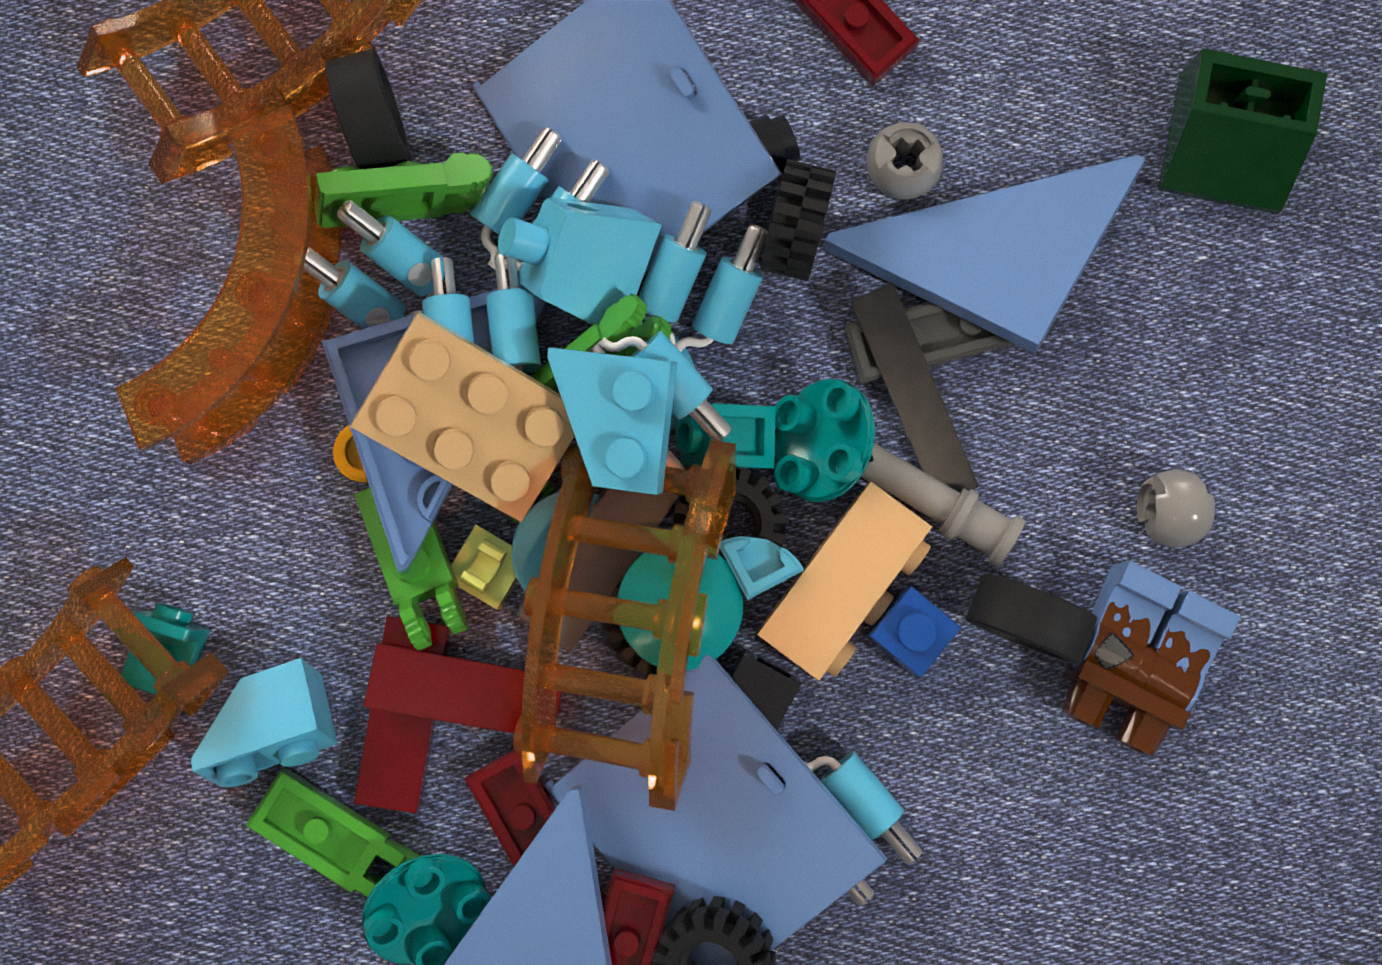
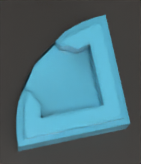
(758, 563)

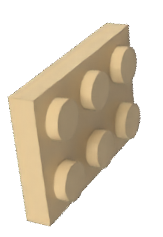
(467, 417)

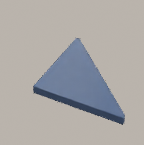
(999, 254)
(402, 490)
(548, 903)

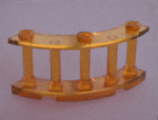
(301, 81)
(265, 314)
(675, 621)
(146, 725)

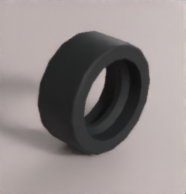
(367, 110)
(1031, 618)

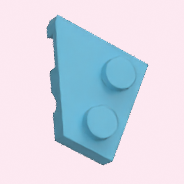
(618, 415)

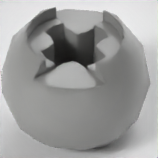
(904, 139)
(1175, 508)

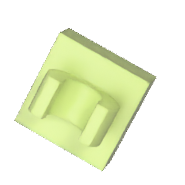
(485, 567)

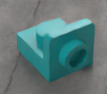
(750, 430)
(175, 633)

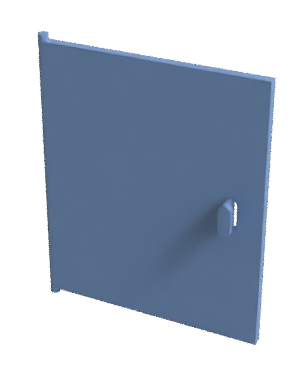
(621, 96)
(735, 822)

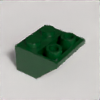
(1241, 130)

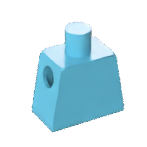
(581, 254)

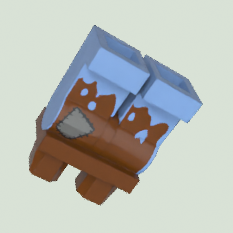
(1145, 655)

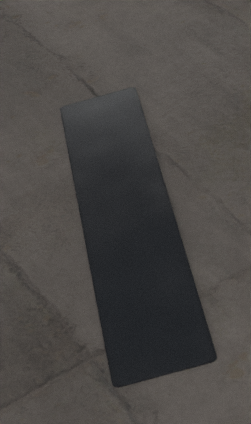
(913, 388)

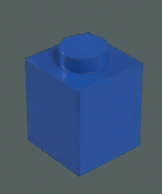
(912, 631)

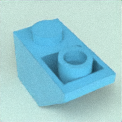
(265, 723)

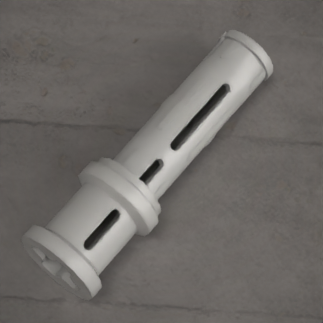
(958, 513)

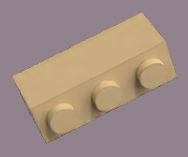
(846, 582)

